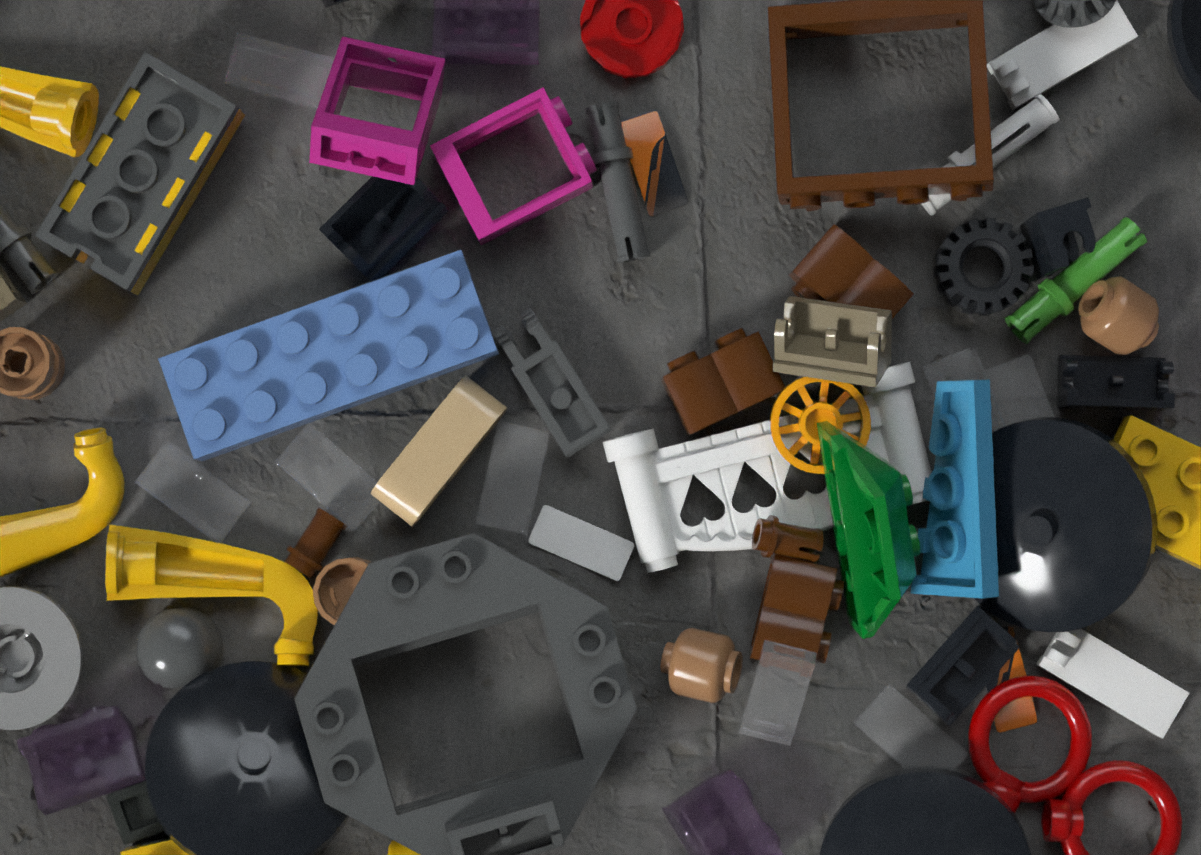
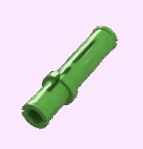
(1059, 294)

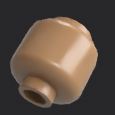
(1119, 315)
(702, 665)

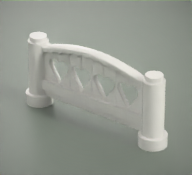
(658, 479)

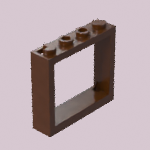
(873, 17)

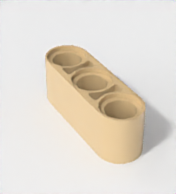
(438, 450)

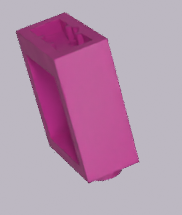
(556, 120)
(371, 146)

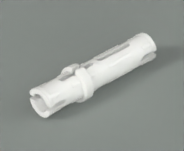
(1034, 117)

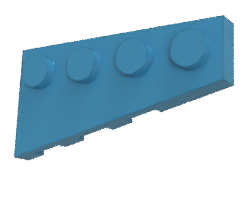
(961, 522)

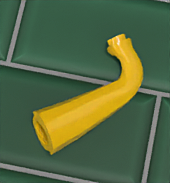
(48, 110)
(43, 533)
(179, 566)

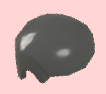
(178, 646)

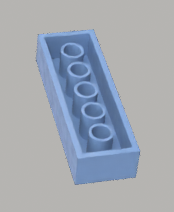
(328, 356)

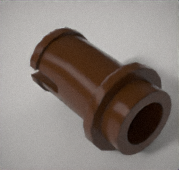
(786, 539)
(315, 543)

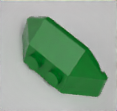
(869, 528)

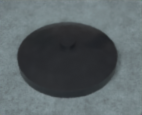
(1068, 525)
(235, 766)
(924, 815)

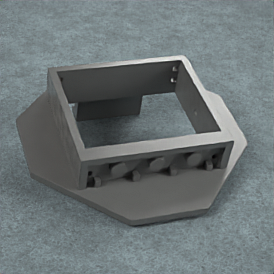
(433, 598)

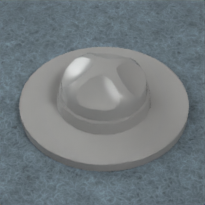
(37, 658)

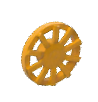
(813, 414)

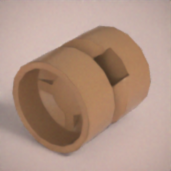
(29, 364)
(336, 584)

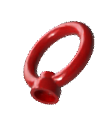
(1007, 786)
(1064, 818)

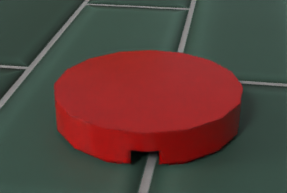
(631, 35)

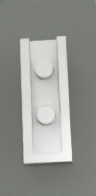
(1058, 55)
(1114, 680)

